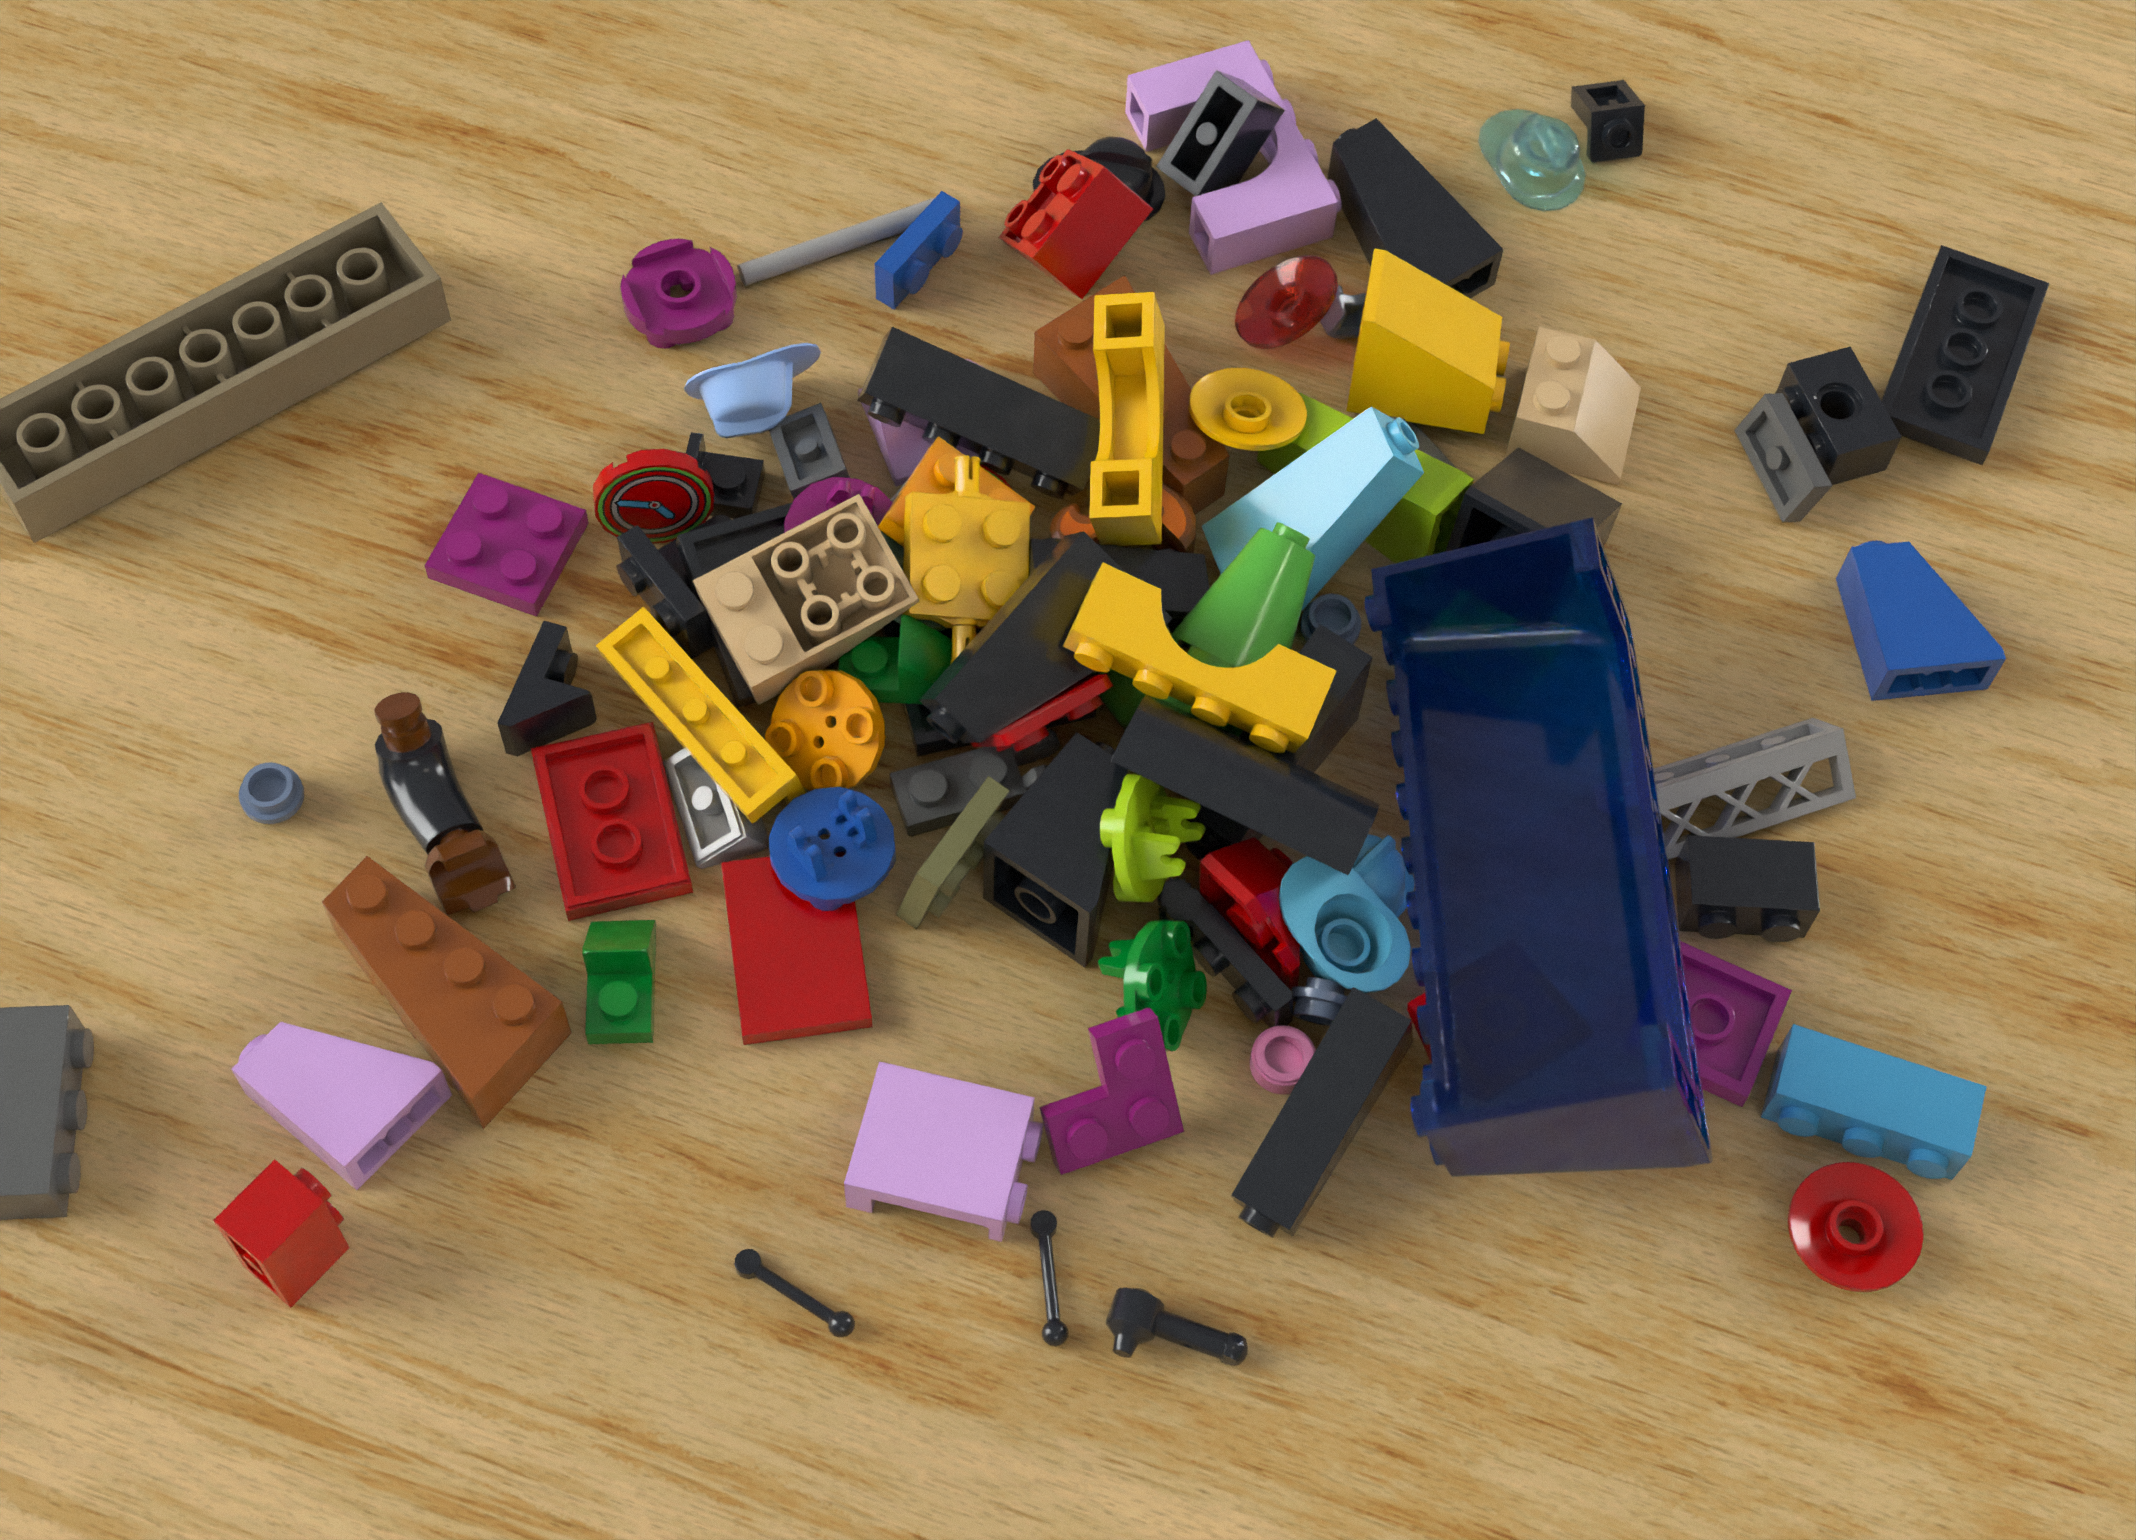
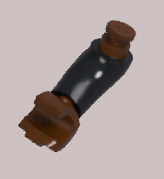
(428, 797)

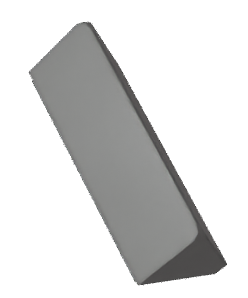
(710, 819)

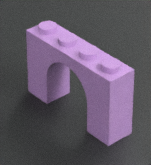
(1252, 219)

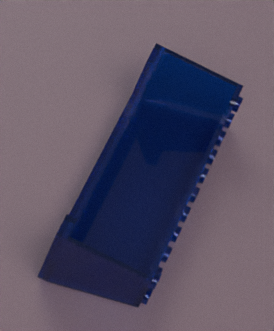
(1536, 865)

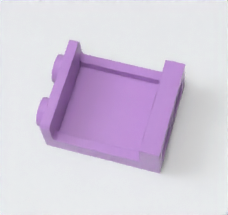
(943, 1148)

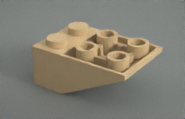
(805, 597)

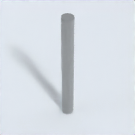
(829, 244)

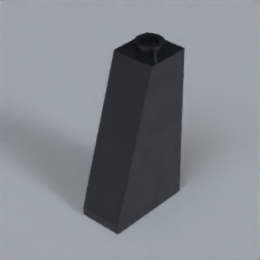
(1408, 212)
(1020, 651)
(1334, 720)
(1323, 1114)

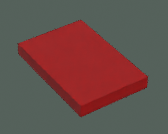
(611, 821)
(792, 962)

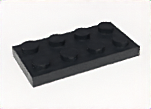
(1962, 354)

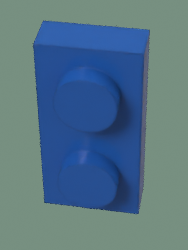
(911, 257)

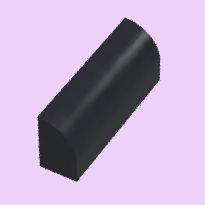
(1246, 783)

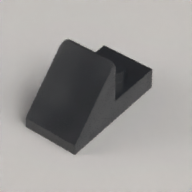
(543, 700)

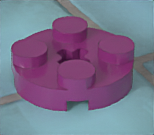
(683, 319)

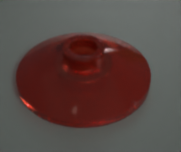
(1286, 302)

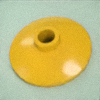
(1247, 409)

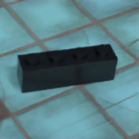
(981, 413)

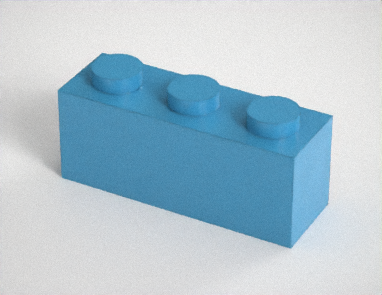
(1873, 1103)

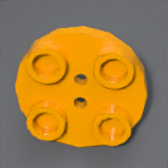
(805, 715)

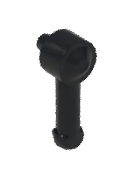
(1140, 1316)

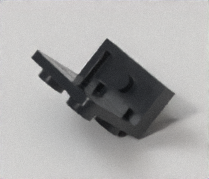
(665, 587)

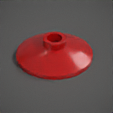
(1871, 1205)

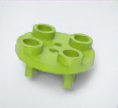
(1144, 835)

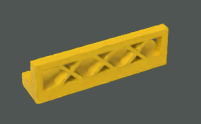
(699, 716)

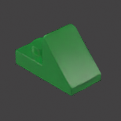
(900, 666)
(620, 981)

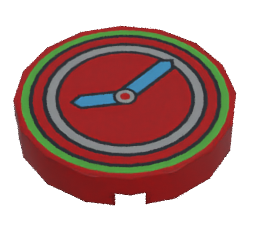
(656, 491)

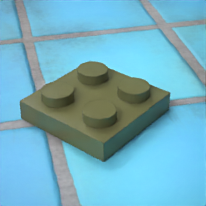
(954, 856)

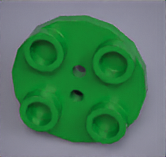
(1160, 975)

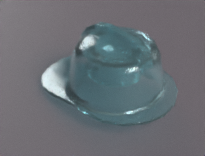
(1534, 158)

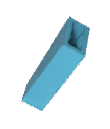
(1327, 494)

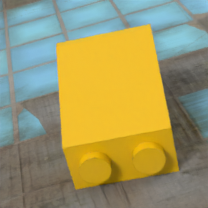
(1426, 351)

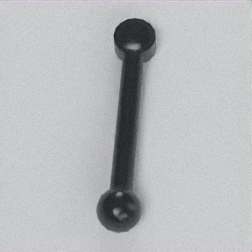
(1044, 1227)
(749, 1265)

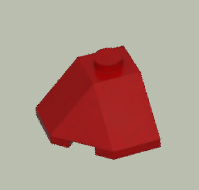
(1245, 890)

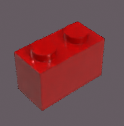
(284, 1230)

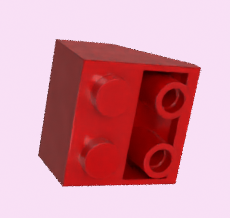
(1074, 221)

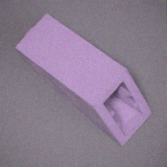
(340, 1095)

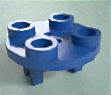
(809, 863)

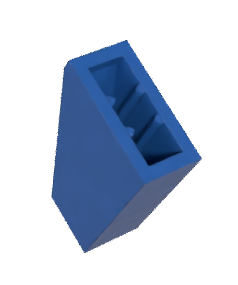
(1912, 626)

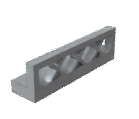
(1741, 767)

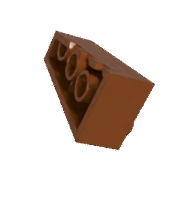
(1067, 367)
(452, 991)

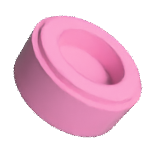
(1280, 1058)

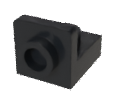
(1612, 119)
(734, 478)

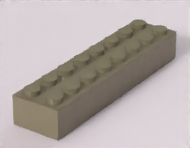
(213, 369)

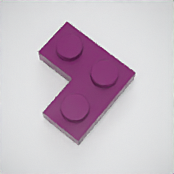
(1130, 1106)

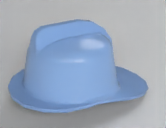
(752, 393)

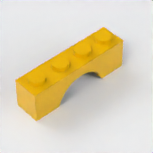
(1131, 396)
(1126, 632)

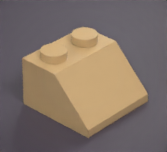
(1575, 407)

